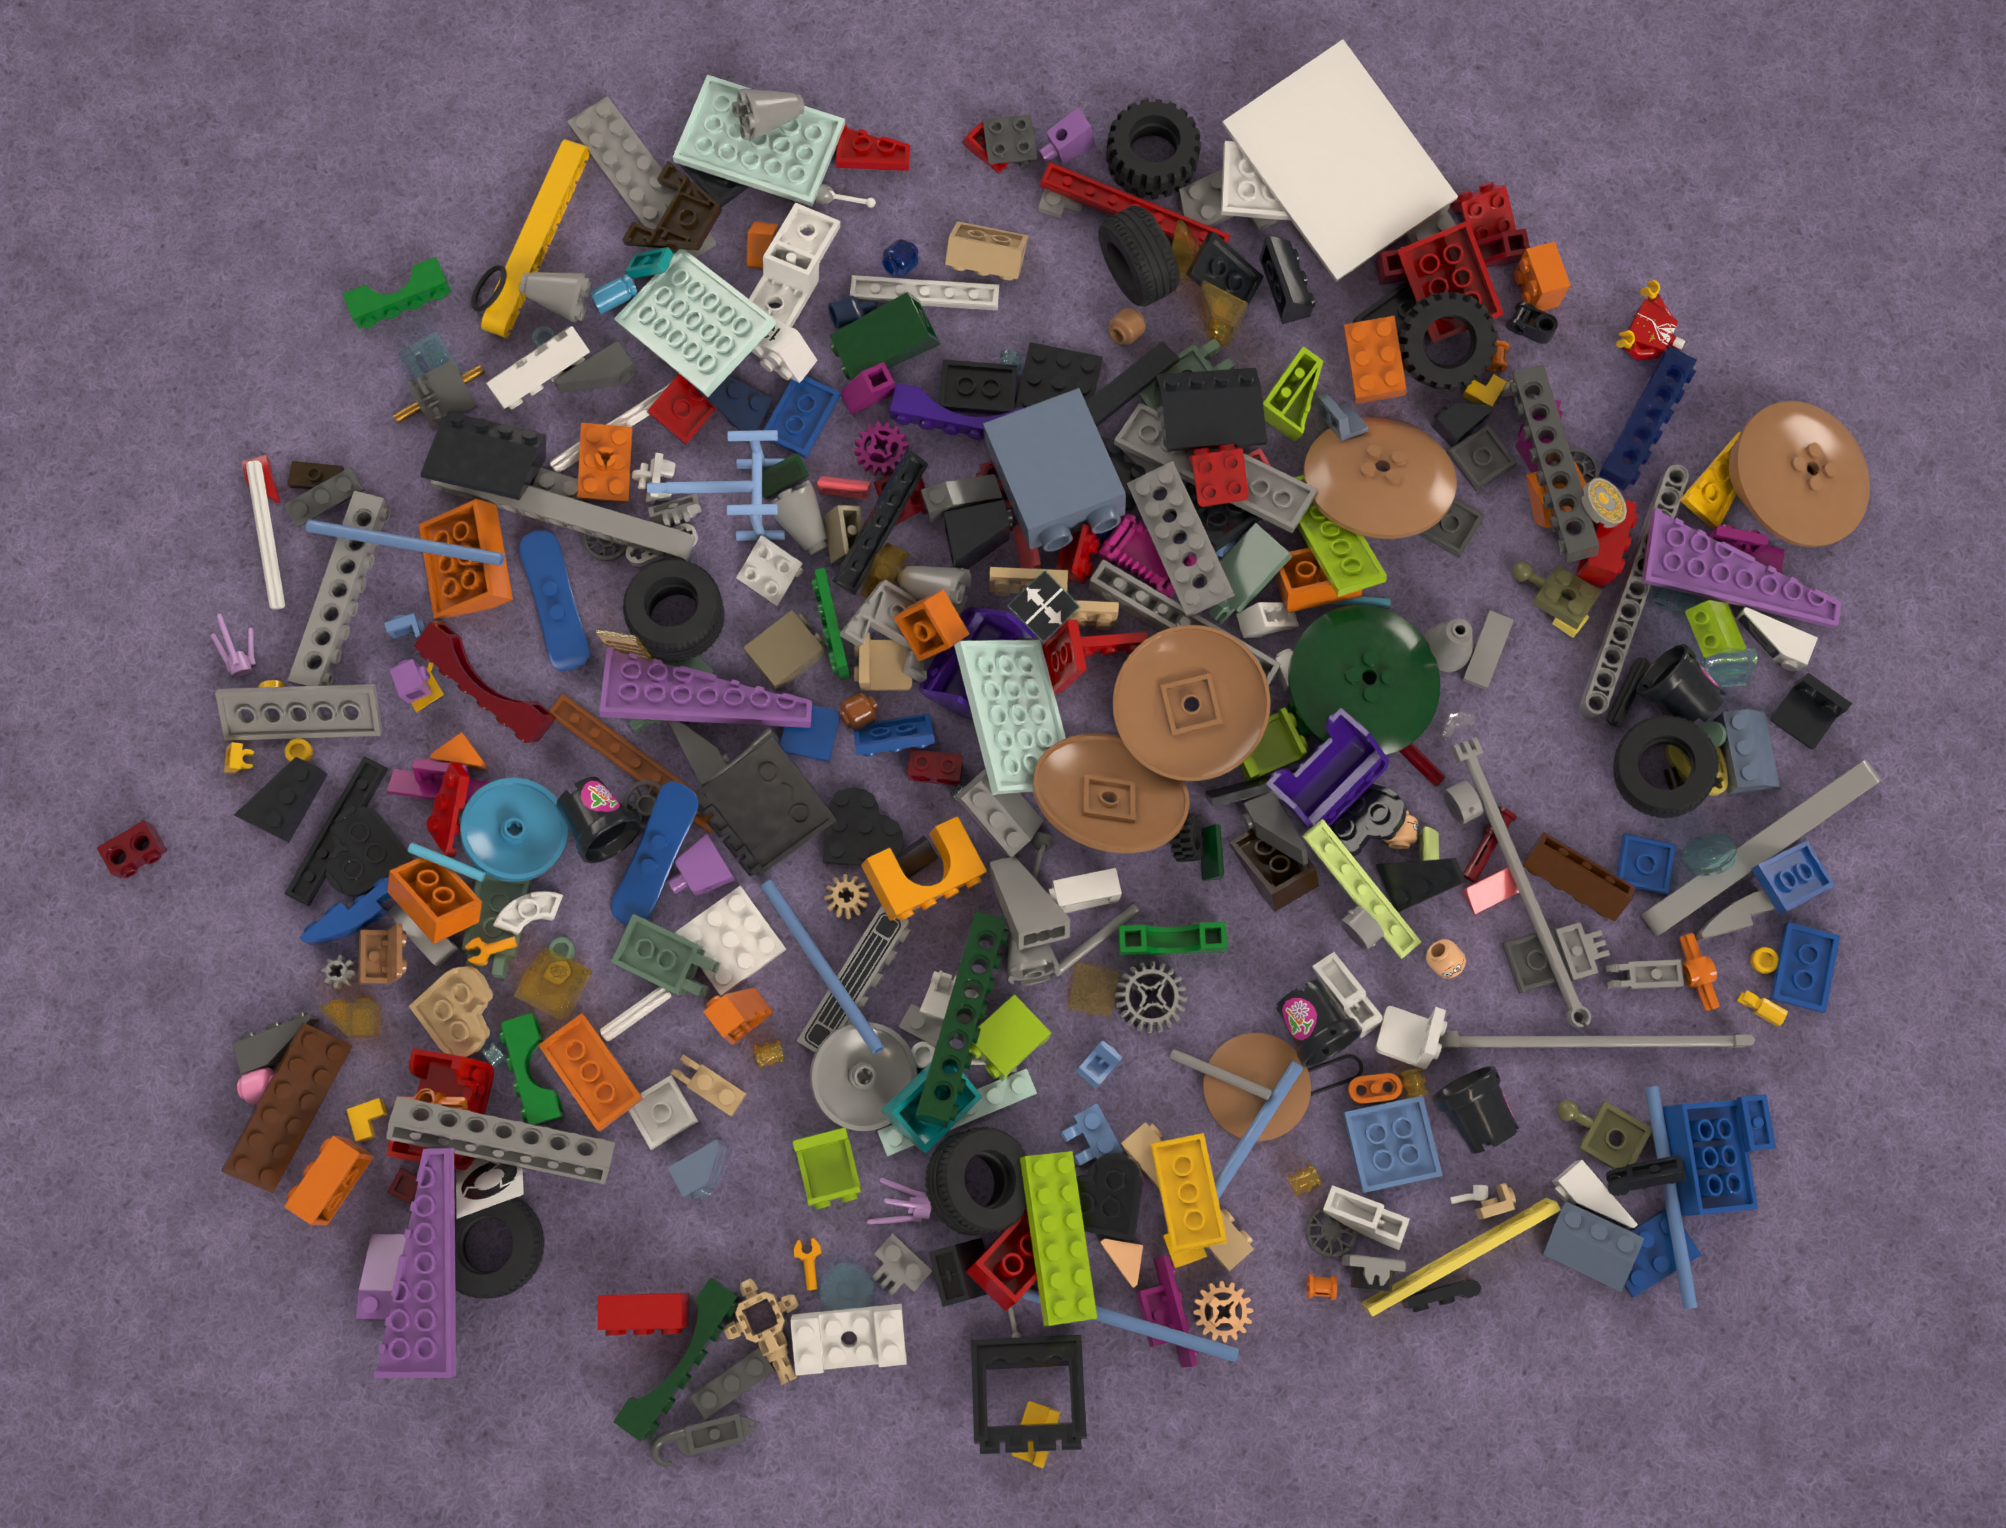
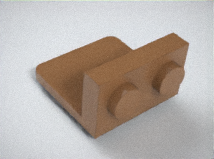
(381, 955)

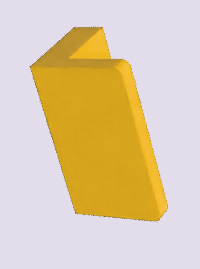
(1037, 1414)

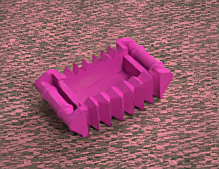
(1135, 551)

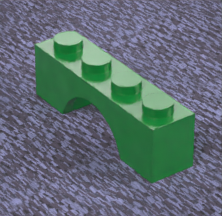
(425, 284)
(1190, 939)
(522, 1038)

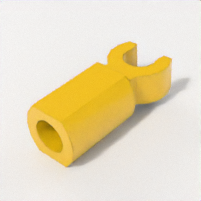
(1763, 1008)

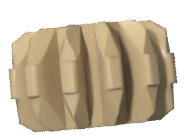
(854, 890)

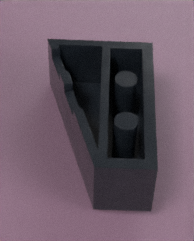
(284, 799)

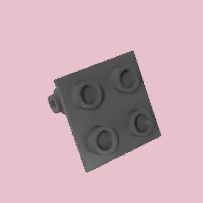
(1010, 140)
(441, 392)

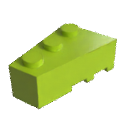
(1292, 394)

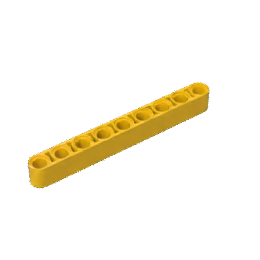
(536, 234)

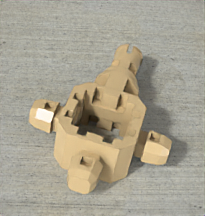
(771, 1341)

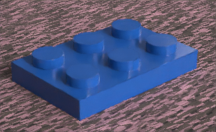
(802, 415)
(894, 735)
(1793, 877)
(1805, 967)
(1656, 1254)

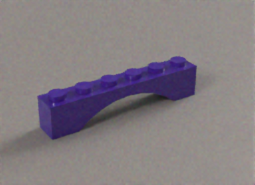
(914, 406)

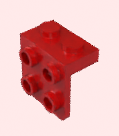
(1486, 210)
(1219, 475)
(1078, 554)

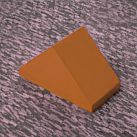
(759, 239)
(460, 750)

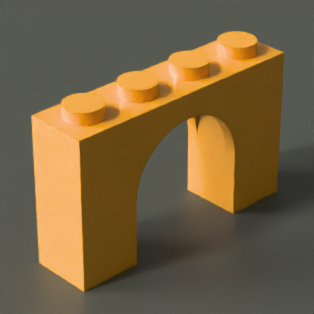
(902, 896)

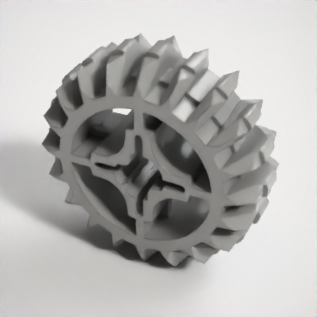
(1136, 1015)

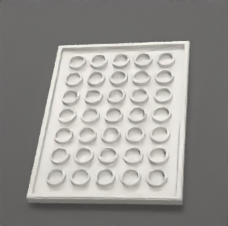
(1339, 160)

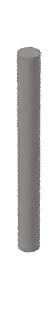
(1097, 938)
(1220, 1074)

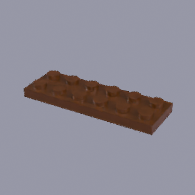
(287, 1108)

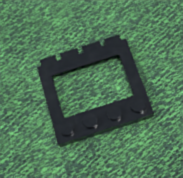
(1028, 1353)

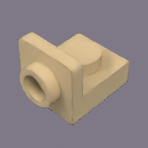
(1492, 1207)

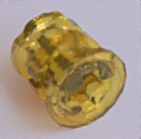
(768, 1054)
(1414, 1082)
(1304, 1180)

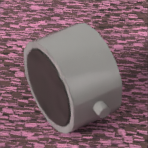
(1463, 802)
(1362, 928)

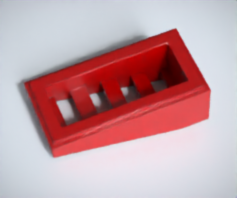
(976, 148)

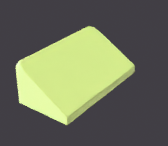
(1428, 844)

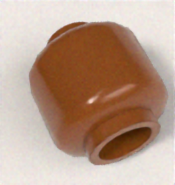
(858, 711)

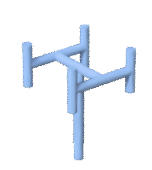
(754, 510)

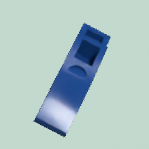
(344, 921)

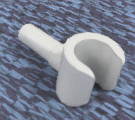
(1480, 1193)

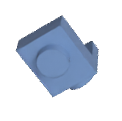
(403, 625)
(1099, 1064)

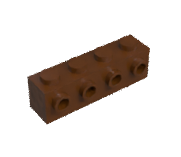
(1578, 877)

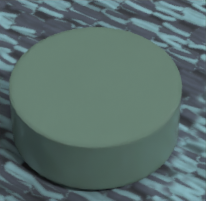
(1715, 731)
(563, 946)

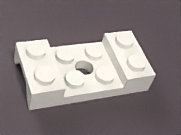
(820, 1346)

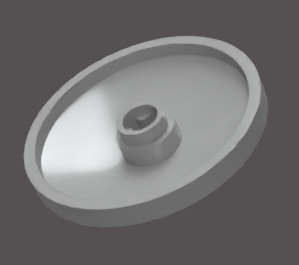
(854, 1083)

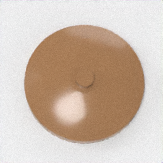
(1263, 1061)

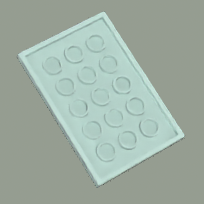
(782, 162)
(695, 322)
(1010, 708)

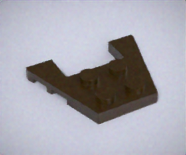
(684, 221)

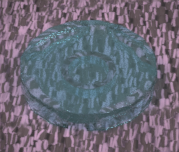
(1709, 854)
(846, 1287)

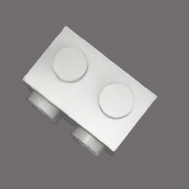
(1411, 1036)

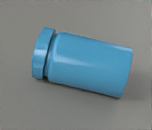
(613, 293)

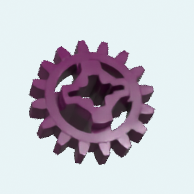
(872, 454)

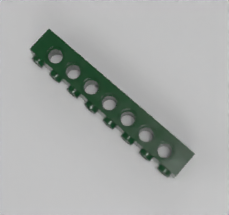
(941, 1111)

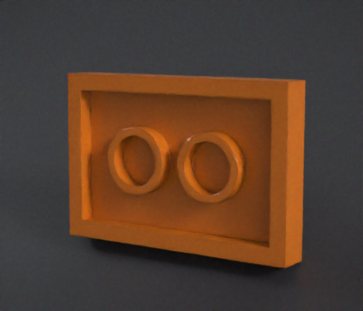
(604, 463)

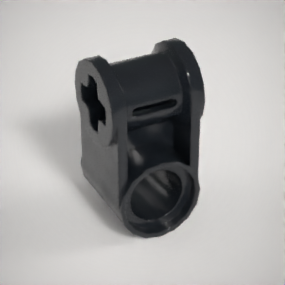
(1531, 323)

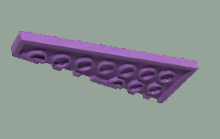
(1703, 567)
(664, 692)
(423, 1306)

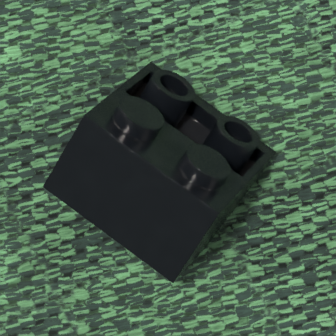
(950, 1271)

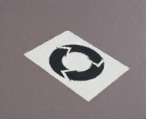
(486, 1185)

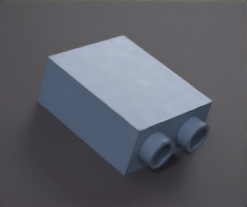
(1055, 471)

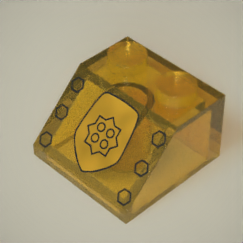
(1220, 313)
(553, 984)

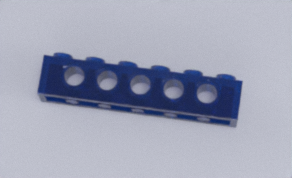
(1680, 368)

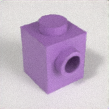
(411, 680)

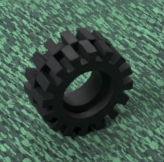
(1188, 842)

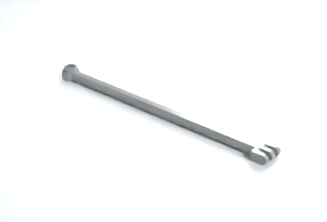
(1524, 887)
(1452, 1040)

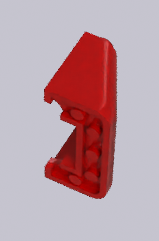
(455, 1077)

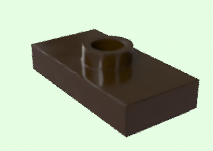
(309, 475)

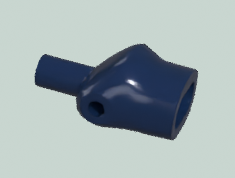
(848, 310)

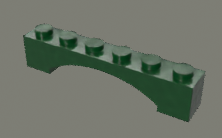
(640, 1415)

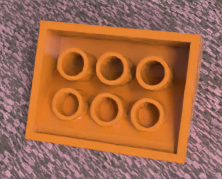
(462, 584)

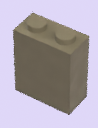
(785, 650)

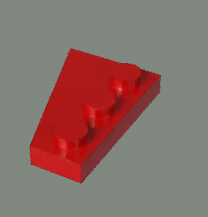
(865, 151)
(444, 817)

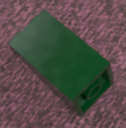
(884, 335)

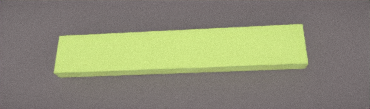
(1360, 887)

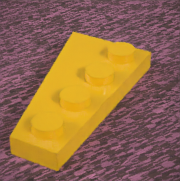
(1712, 491)

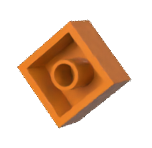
(1542, 277)
(931, 625)

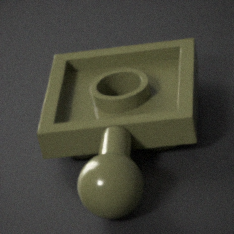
(1550, 597)
(1596, 1139)

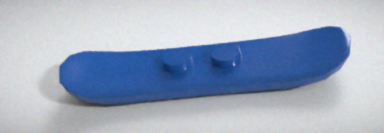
(554, 600)
(656, 852)

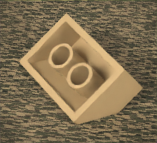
(986, 250)

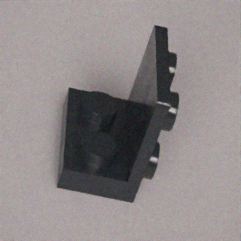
(1809, 710)

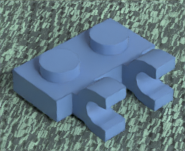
(1096, 1133)

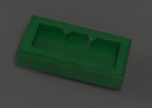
(783, 475)

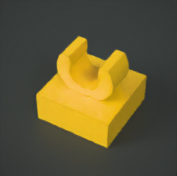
(234, 758)

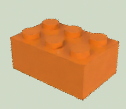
(1375, 360)
(1305, 584)
(434, 898)
(328, 1180)

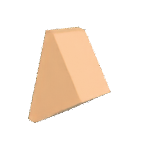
(1125, 1257)

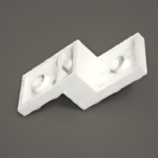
(793, 263)

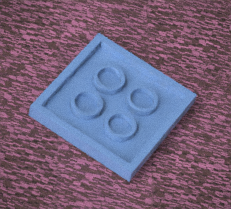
(1392, 1144)

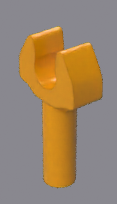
(488, 949)
(808, 1260)

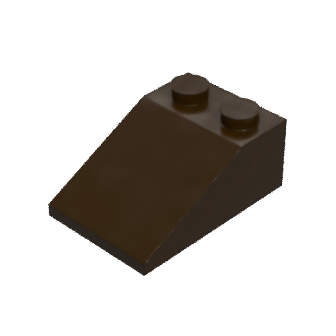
(1273, 872)

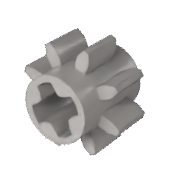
(346, 971)

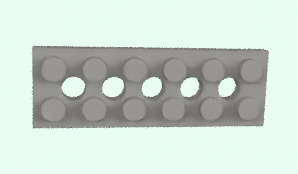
(1197, 541)
(289, 725)

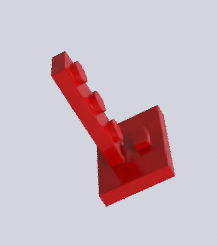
(1067, 651)

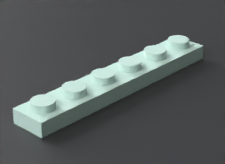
(995, 1097)

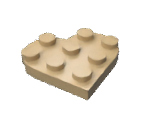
(454, 1010)

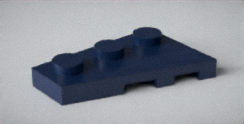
(739, 404)

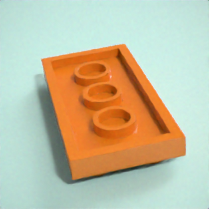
(590, 1072)

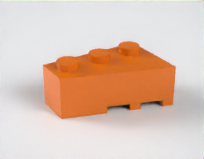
(737, 1013)

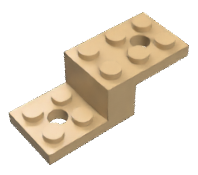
(1091, 613)

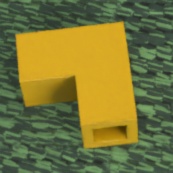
(1484, 395)
(362, 1116)
(1183, 1258)

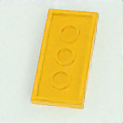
(1188, 1193)

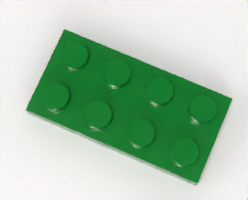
(828, 618)

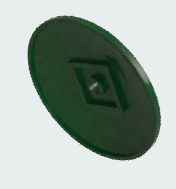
(1359, 639)

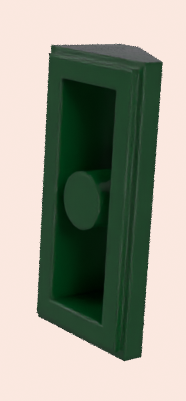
(1212, 860)

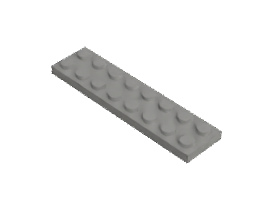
(626, 164)
(1271, 492)

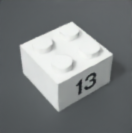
(785, 353)

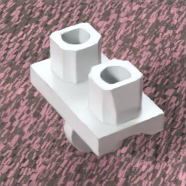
(658, 468)

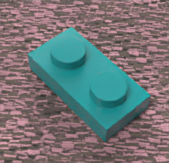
(649, 263)

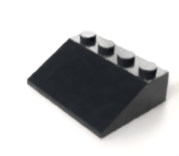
(1210, 409)
(485, 456)

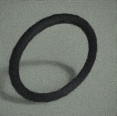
(492, 299)

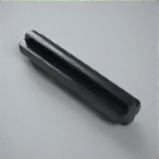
(1627, 692)

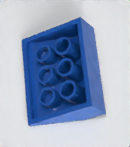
(1713, 1157)

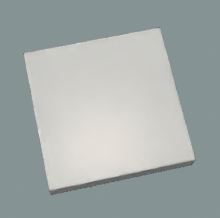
(662, 1113)

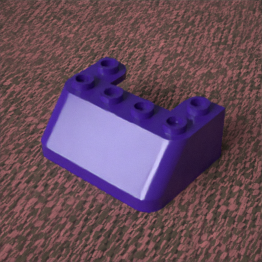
(1333, 774)

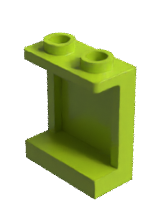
(1715, 628)
(1277, 748)
(1008, 1038)
(828, 1168)

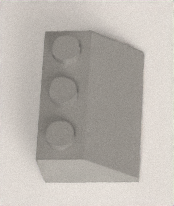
(1003, 817)

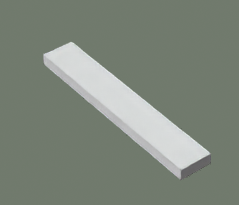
(927, 292)

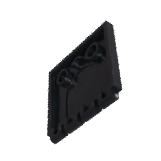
(764, 807)

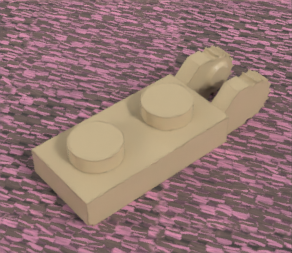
(711, 1087)

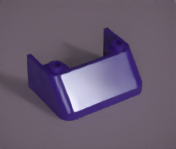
(944, 677)

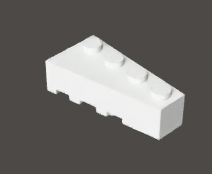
(538, 367)

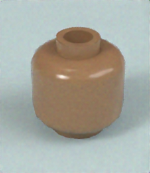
(1126, 326)

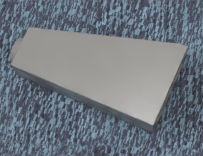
(1026, 905)

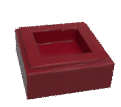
(404, 1186)

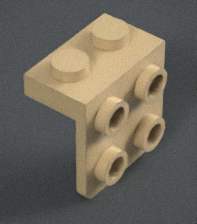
(881, 666)

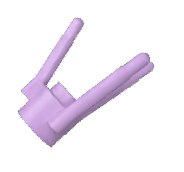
(237, 662)
(918, 1205)

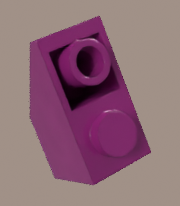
(868, 388)

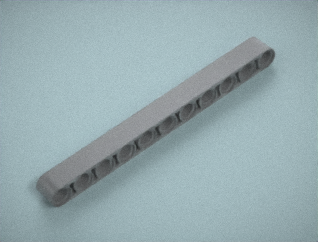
(587, 520)
(1629, 601)
(1762, 846)

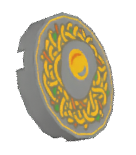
(1604, 502)

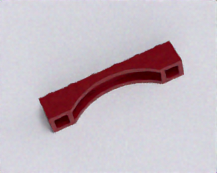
(1495, 250)
(446, 650)

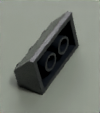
(1286, 279)

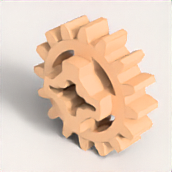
(1213, 1302)

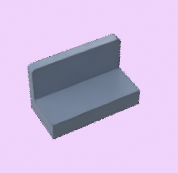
(1341, 418)

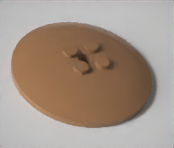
(1775, 480)
(1377, 503)
(1201, 666)
(1094, 766)

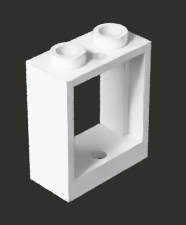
(1086, 890)

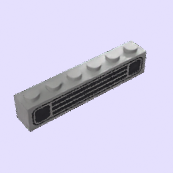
(857, 976)

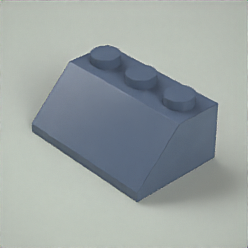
(1748, 751)
(700, 1171)
(1593, 1246)

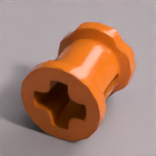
(1499, 359)
(1321, 1286)

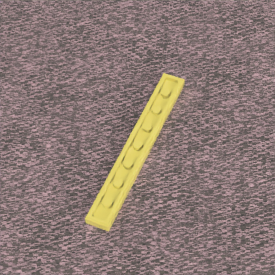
(1461, 1256)

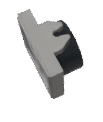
(1372, 1272)

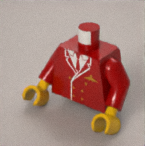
(1651, 327)

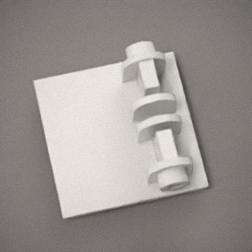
(769, 570)
(938, 997)

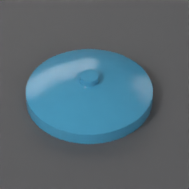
(513, 829)

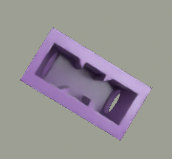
(1068, 138)
(701, 869)

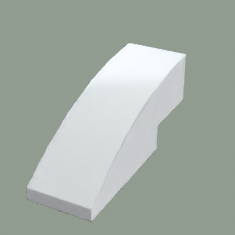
(1348, 993)
(1366, 1217)

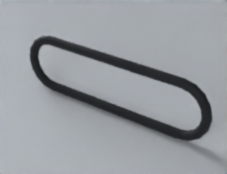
(1341, 1082)

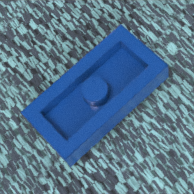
(1756, 1122)

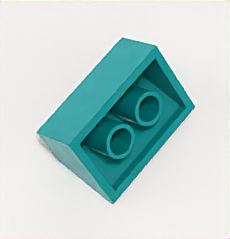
(903, 1108)

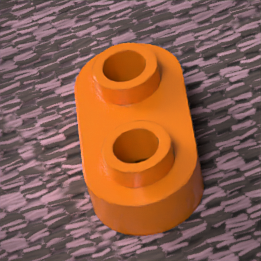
(1374, 1088)

